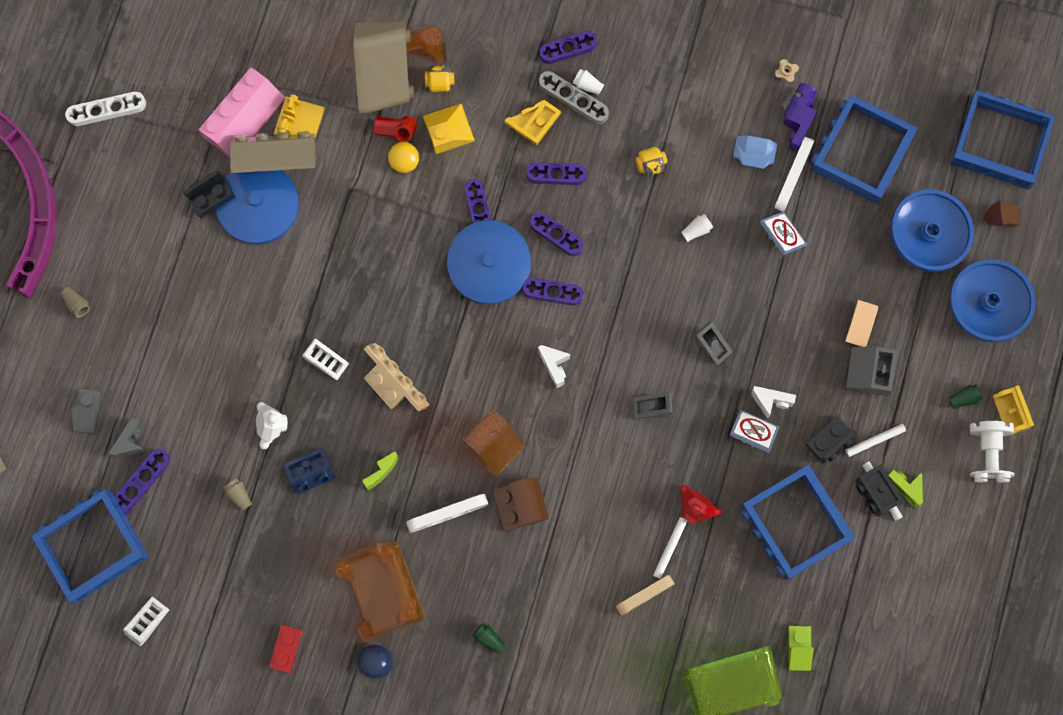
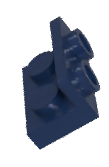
(309, 471)

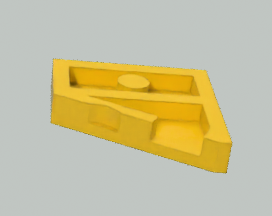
(534, 121)

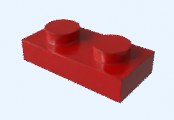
(285, 649)

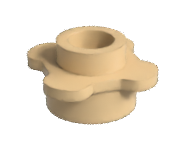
(786, 76)

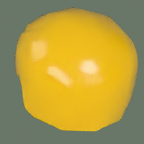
(403, 157)

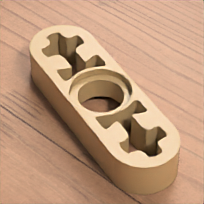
(645, 595)

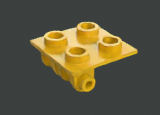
(298, 116)

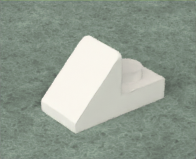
(551, 359)
(766, 397)

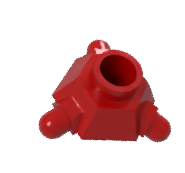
(696, 506)

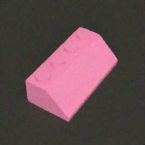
(242, 111)

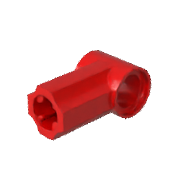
(395, 127)

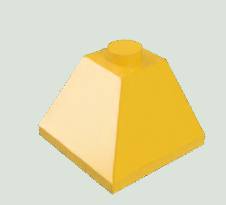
(448, 128)

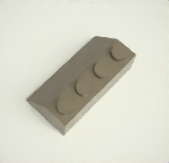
(272, 152)

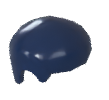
(375, 661)

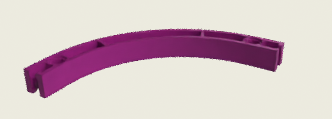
(42, 208)

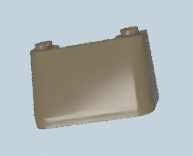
(381, 65)

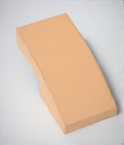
(861, 323)

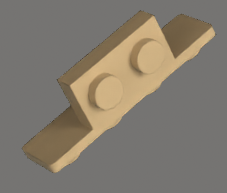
(390, 382)

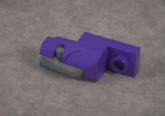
(799, 113)

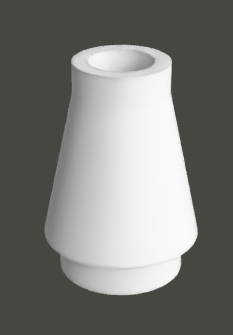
(587, 82)
(698, 227)

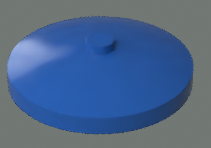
(262, 206)
(931, 230)
(488, 262)
(992, 301)

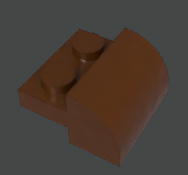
(520, 504)

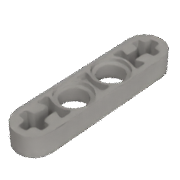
(576, 94)

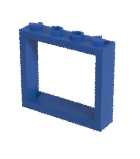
(994, 169)
(846, 180)
(825, 503)
(109, 574)

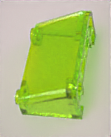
(734, 683)

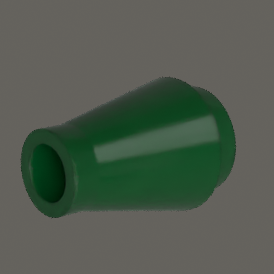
(967, 396)
(487, 637)

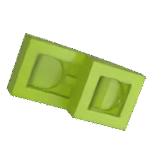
(386, 465)

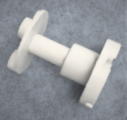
(991, 443)

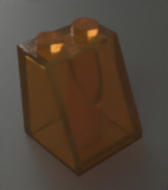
(493, 443)

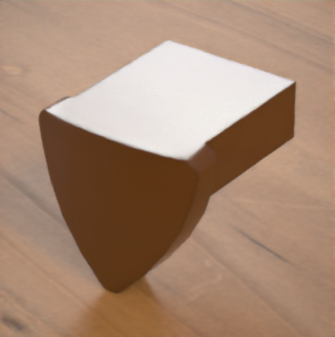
(1003, 214)

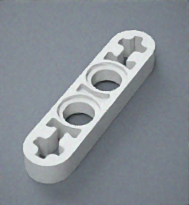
(105, 105)
(794, 174)
(447, 513)

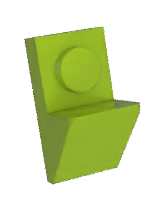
(911, 492)
(799, 648)

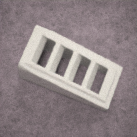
(307, 356)
(134, 623)

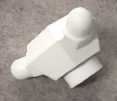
(269, 424)

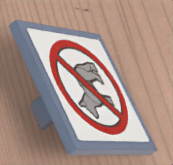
(783, 233)
(754, 431)

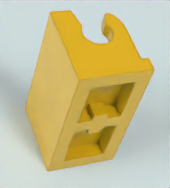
(1013, 409)

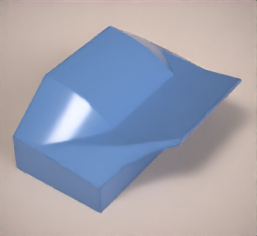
(755, 151)

